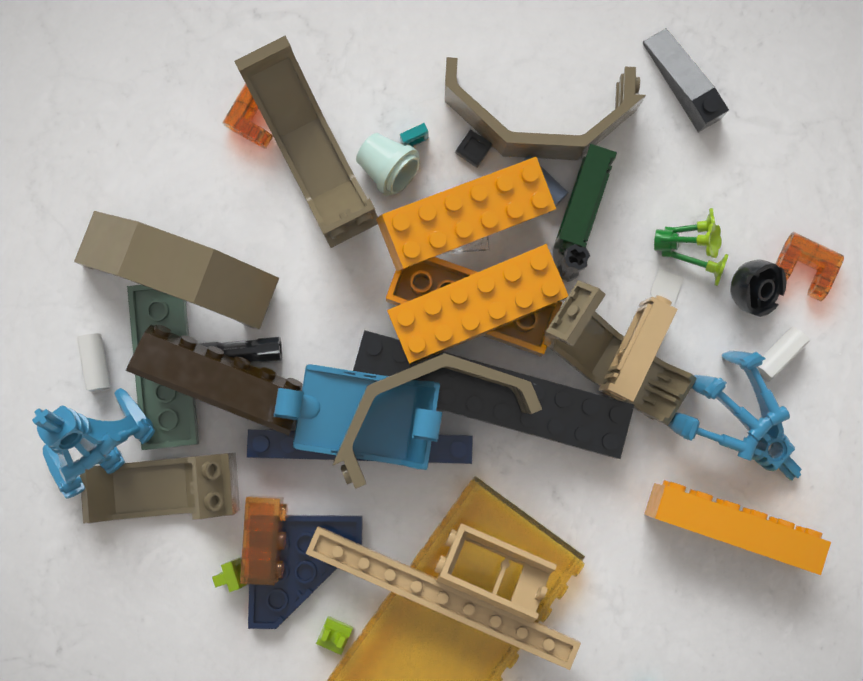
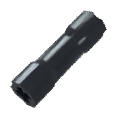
(573, 262)
(253, 350)

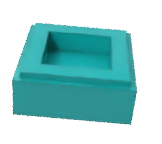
(414, 135)

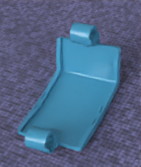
(393, 432)

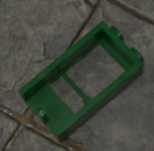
(585, 198)

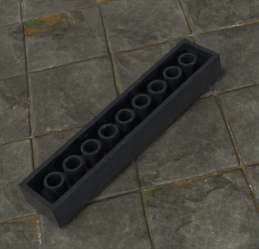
(566, 413)

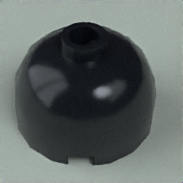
(758, 286)

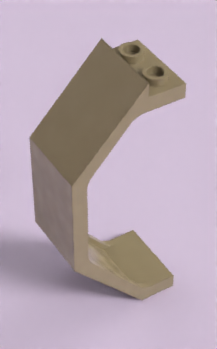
(306, 141)
(540, 144)
(177, 267)
(591, 344)
(521, 388)
(162, 487)

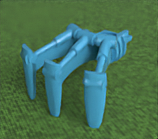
(760, 432)
(91, 437)

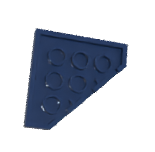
(302, 573)

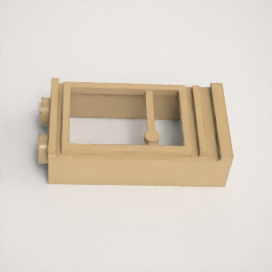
(638, 348)
(531, 583)

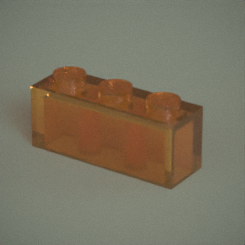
(263, 540)

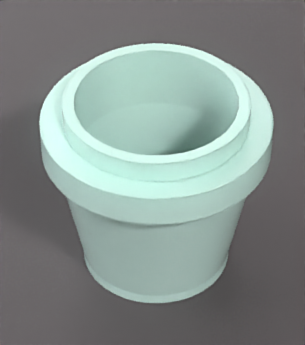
(388, 163)

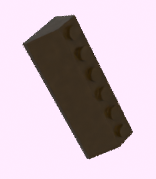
(211, 376)

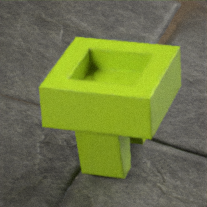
(230, 575)
(334, 635)

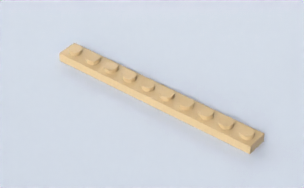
(442, 598)

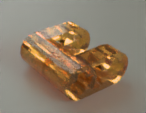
(240, 118)
(814, 255)

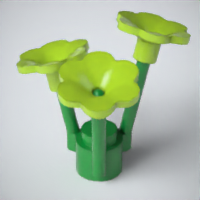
(669, 240)

